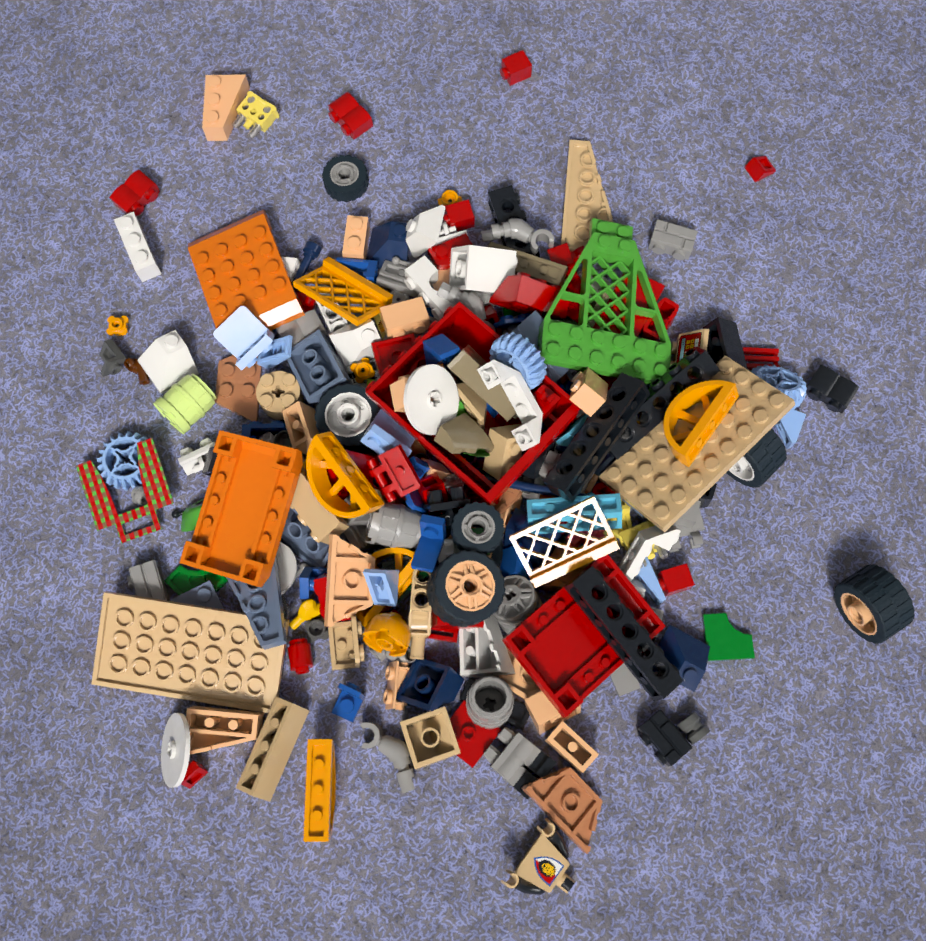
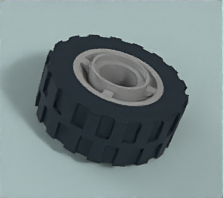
(341, 168)
(481, 515)

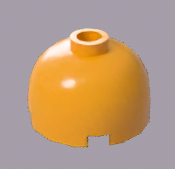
(387, 633)

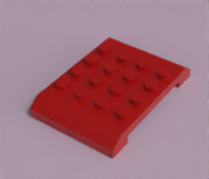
(564, 647)

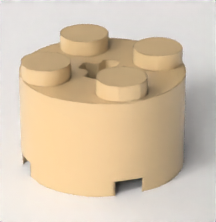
(270, 388)

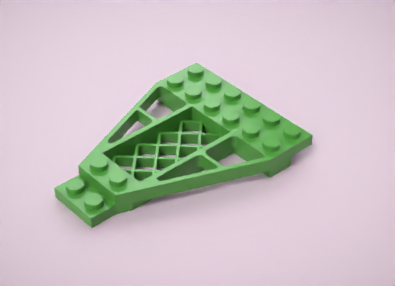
(602, 349)

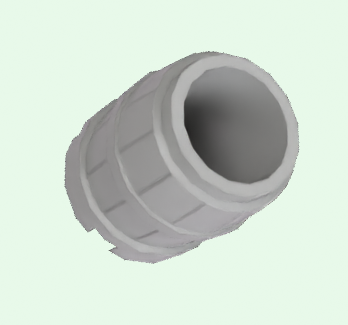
(394, 526)
(494, 689)

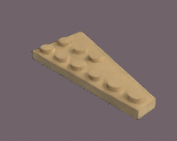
(583, 195)

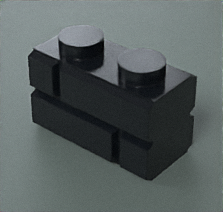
(663, 738)

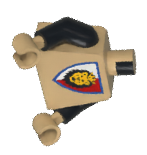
(542, 865)

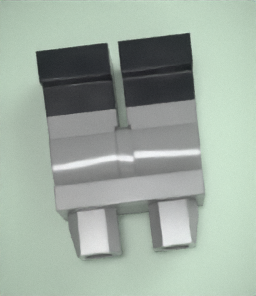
(515, 755)

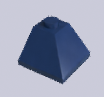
(388, 242)
(519, 521)
(685, 654)
(429, 685)

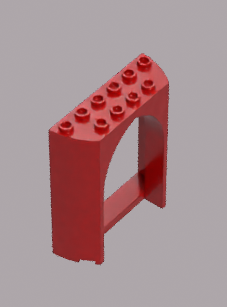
(463, 329)

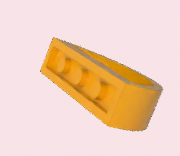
(694, 440)
(328, 453)
(404, 582)
(320, 790)

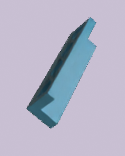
(542, 508)

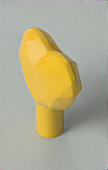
(307, 611)

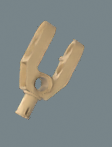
(419, 618)

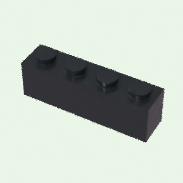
(725, 340)

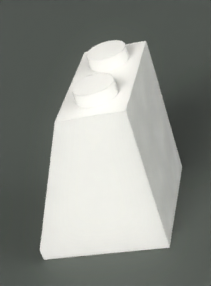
(480, 268)

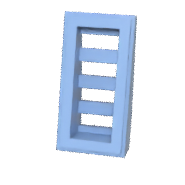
(278, 353)
(651, 583)

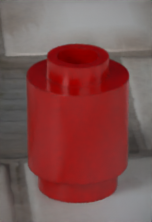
(300, 656)

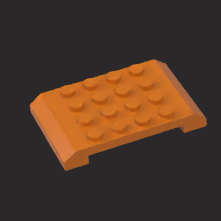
(246, 269)
(244, 509)

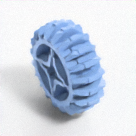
(520, 355)
(784, 381)
(114, 476)

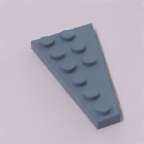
(263, 608)

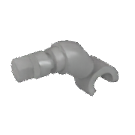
(520, 230)
(470, 300)
(396, 751)

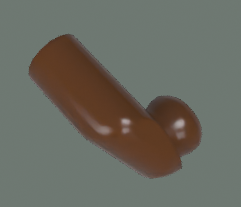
(133, 365)

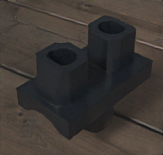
(436, 503)

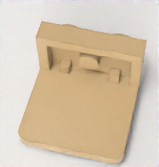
(344, 644)

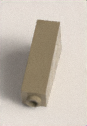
(466, 366)

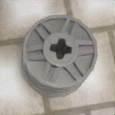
(518, 602)

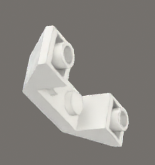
(521, 398)
(642, 547)

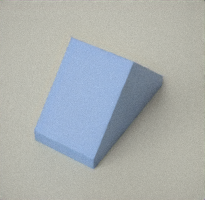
(790, 427)
(382, 585)

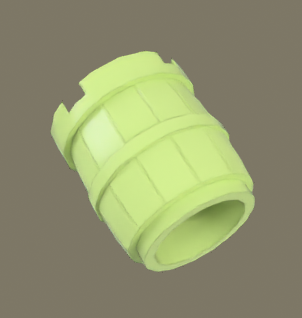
(186, 402)

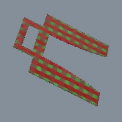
(154, 486)

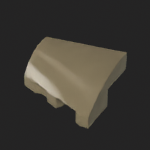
(463, 435)

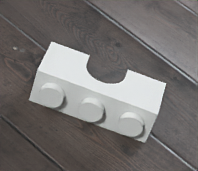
(137, 246)
(421, 277)

